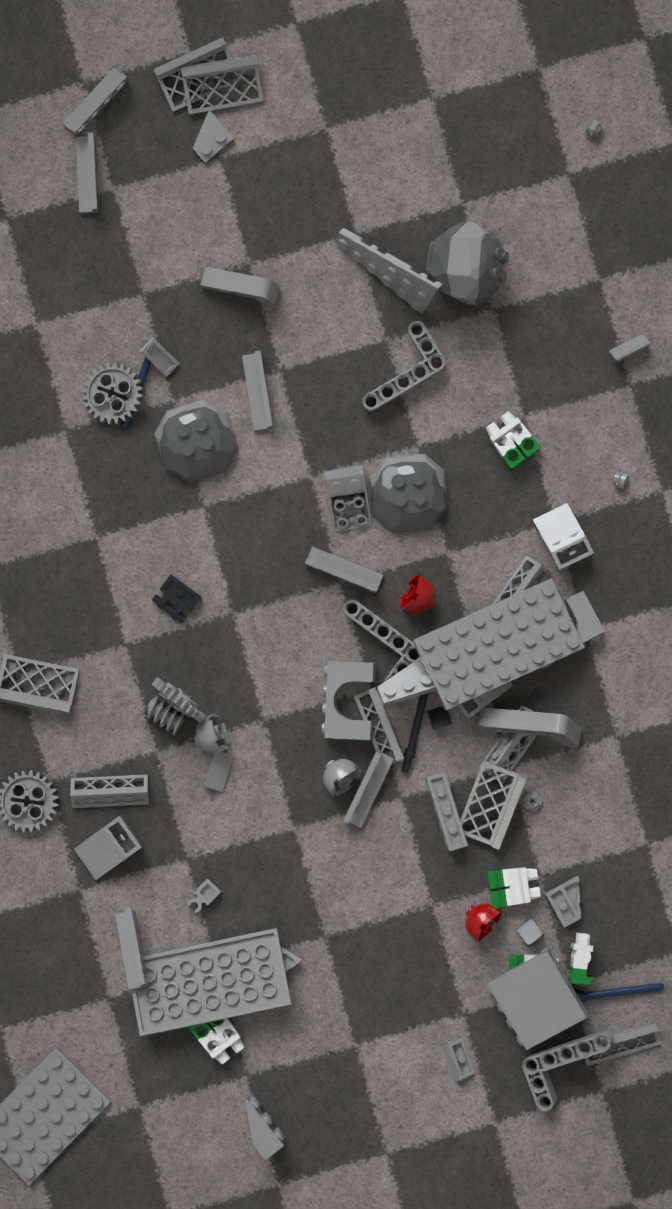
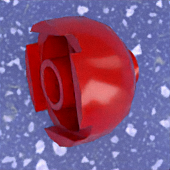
(419, 595)
(480, 920)

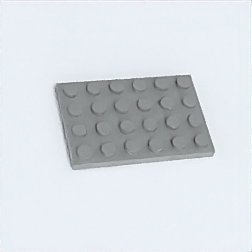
(46, 1115)

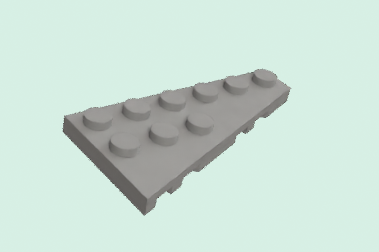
(392, 271)
(406, 684)

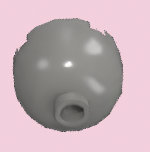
(212, 735)
(339, 776)

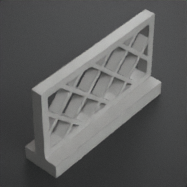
(187, 60)
(220, 67)
(37, 701)
(507, 810)

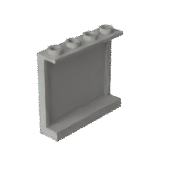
(537, 999)

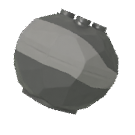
(467, 263)

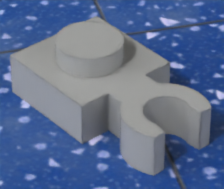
(206, 893)

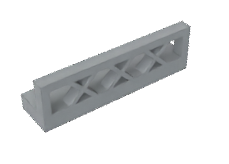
(95, 101)
(87, 174)
(257, 391)
(344, 569)
(529, 579)
(384, 721)
(504, 747)
(368, 789)
(109, 794)
(446, 811)
(131, 949)
(622, 1037)

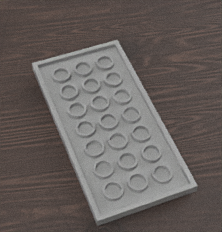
(498, 644)
(212, 982)

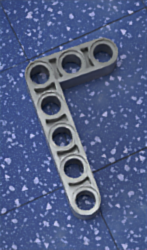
(409, 374)
(388, 640)
(531, 723)
(560, 1058)

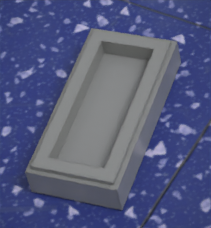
(159, 357)

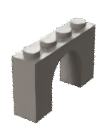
(586, 620)
(338, 675)

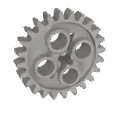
(119, 377)
(178, 700)
(25, 818)

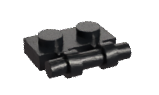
(178, 592)

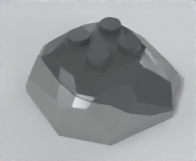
(196, 440)
(408, 493)

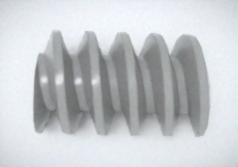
(164, 714)

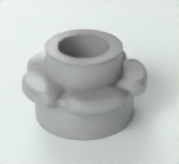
(593, 128)
(620, 480)
(527, 801)

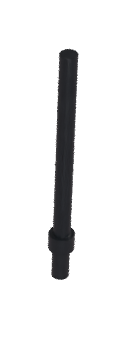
(409, 753)

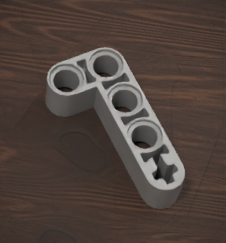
(240, 284)

